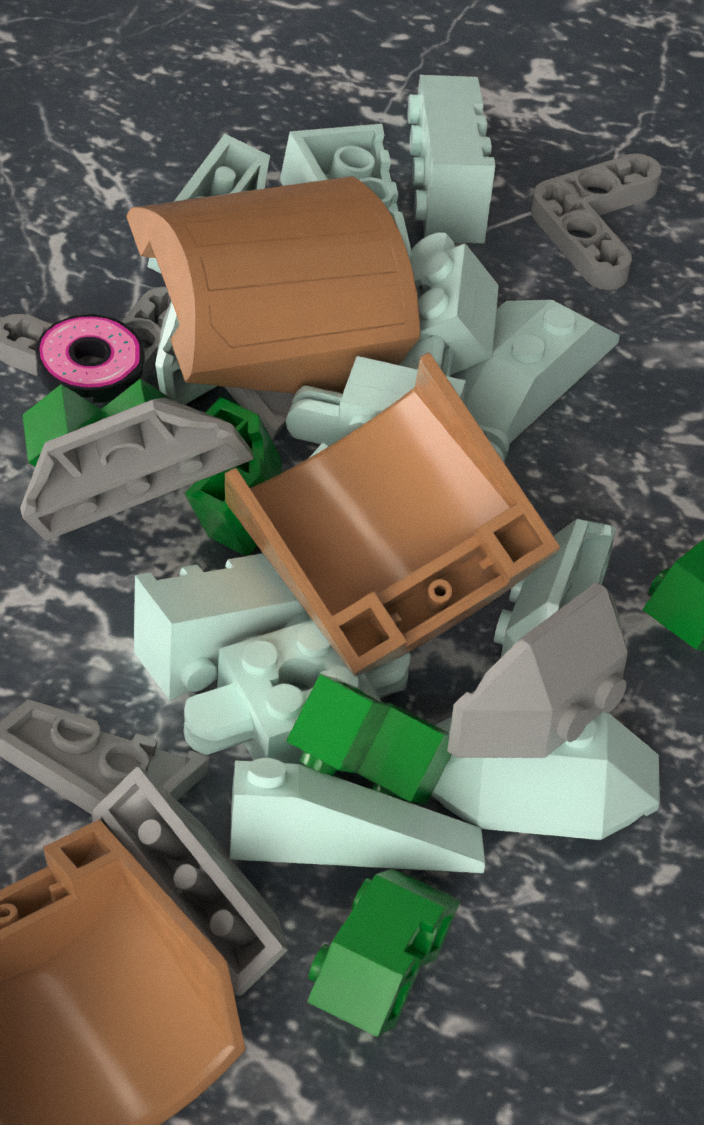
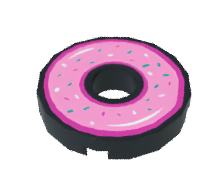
(90, 335)

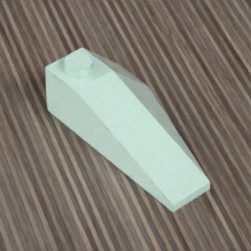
(319, 819)

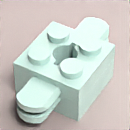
(454, 305)
(370, 389)
(255, 693)

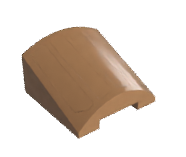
(282, 283)
(396, 526)
(106, 993)

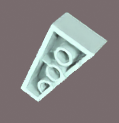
(340, 154)
(452, 158)

